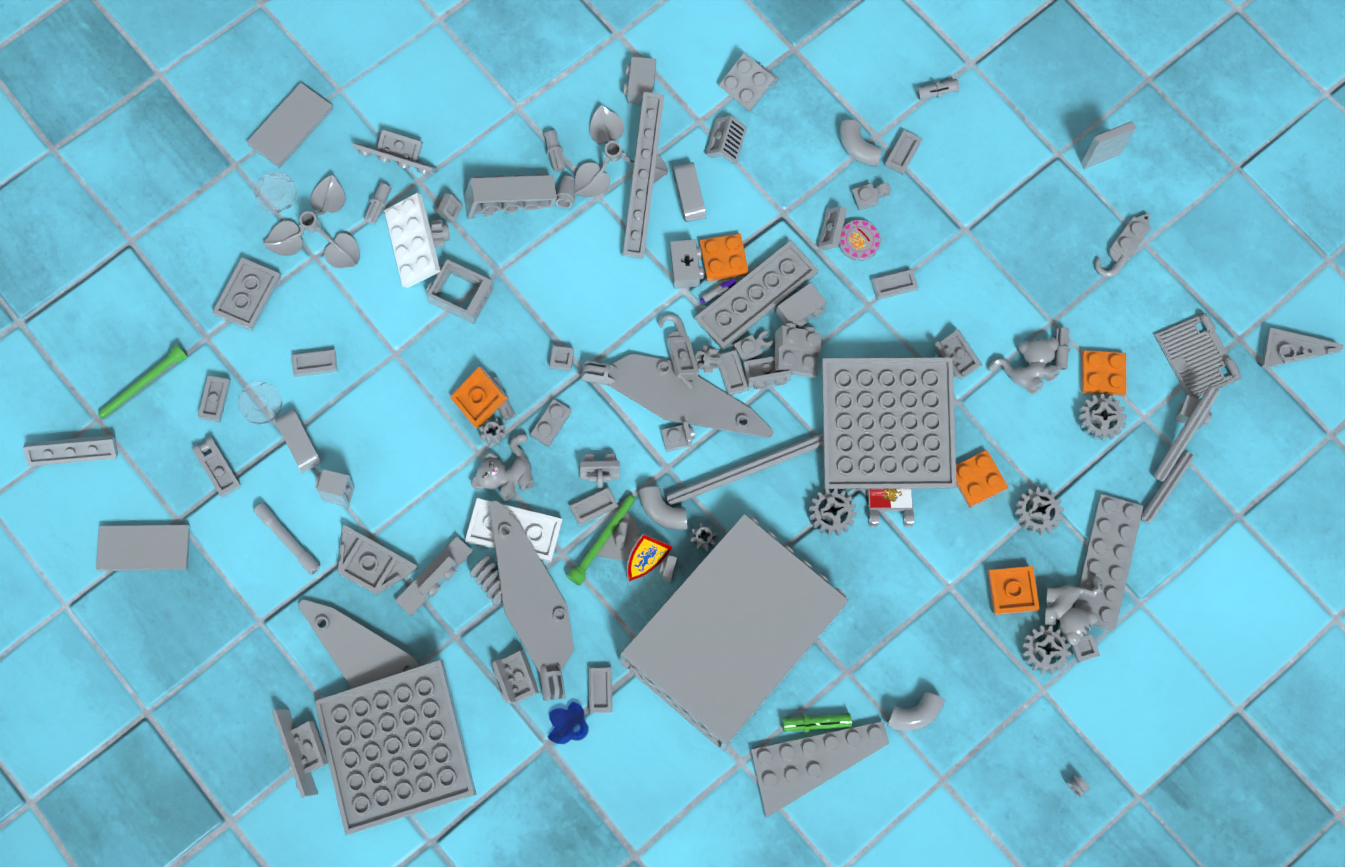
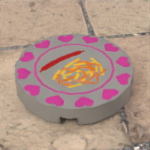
(859, 240)

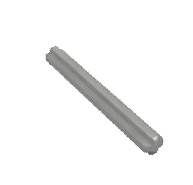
(1186, 433)

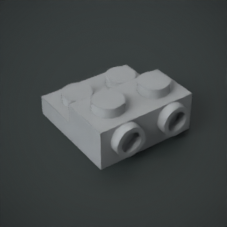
(797, 350)

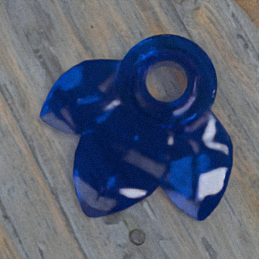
(564, 724)

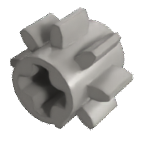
(439, 233)
(708, 358)
(488, 436)
(707, 533)

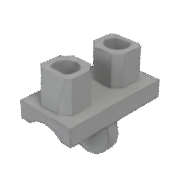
(599, 470)

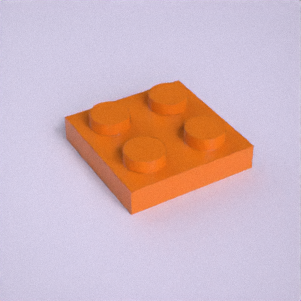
(723, 257)
(1104, 373)
(479, 397)
(979, 479)
(1013, 590)

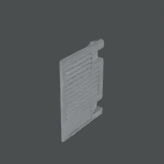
(1197, 355)

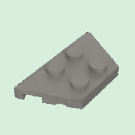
(370, 563)

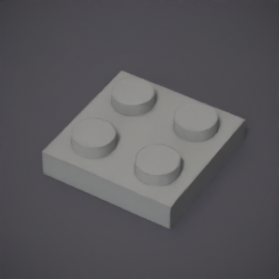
(747, 82)

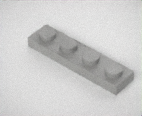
(70, 450)

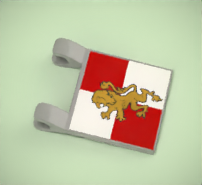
(890, 501)

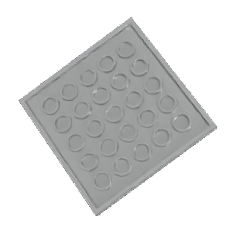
(888, 423)
(395, 747)

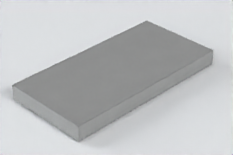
(290, 125)
(143, 548)

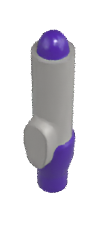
(718, 291)

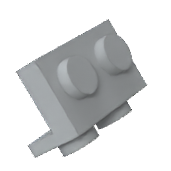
(964, 358)
(762, 373)
(515, 678)

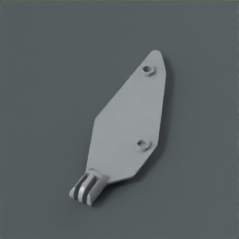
(655, 387)
(532, 602)
(355, 649)

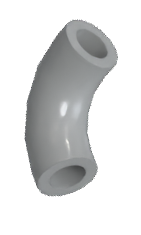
(856, 145)
(660, 512)
(916, 717)

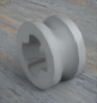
(1078, 786)

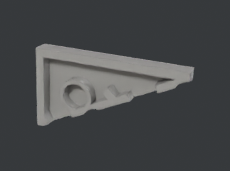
(1290, 347)

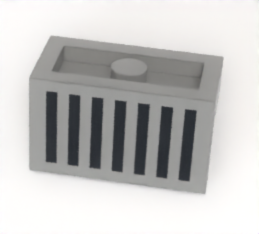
(726, 139)

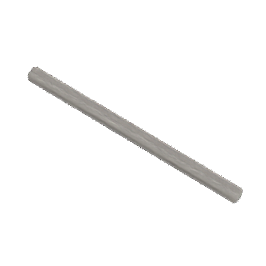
(745, 470)

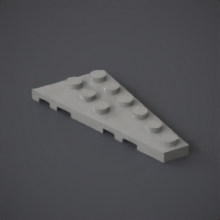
(800, 765)

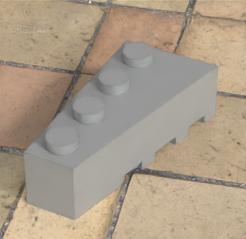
(509, 194)

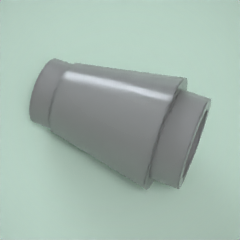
(566, 192)

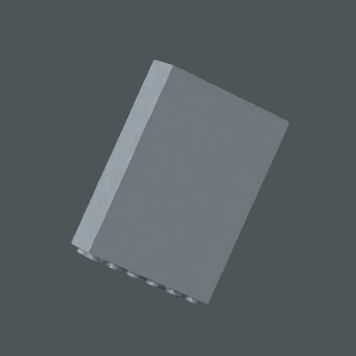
(733, 631)

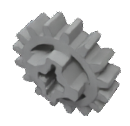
(1108, 410)
(830, 503)
(1042, 519)
(1044, 659)

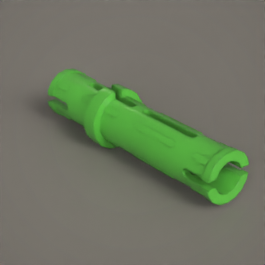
(816, 722)

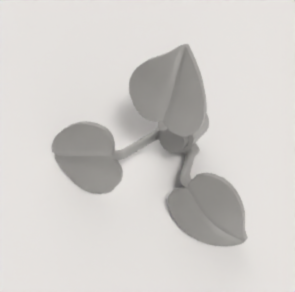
(604, 127)
(286, 238)

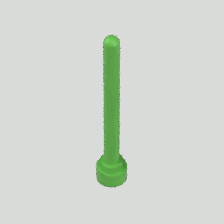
(174, 356)
(578, 574)

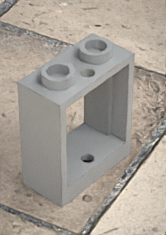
(485, 289)

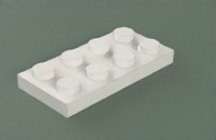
(412, 240)
(539, 528)

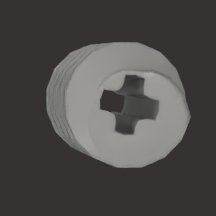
(489, 578)

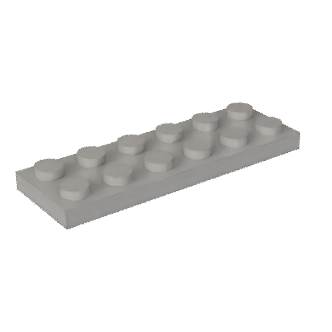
(756, 295)
(1109, 558)

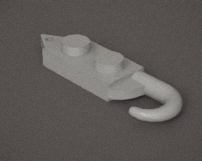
(1126, 245)
(681, 351)

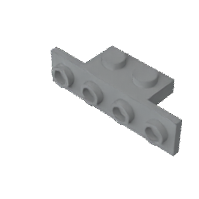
(397, 148)
(432, 578)
(302, 749)

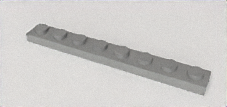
(643, 175)

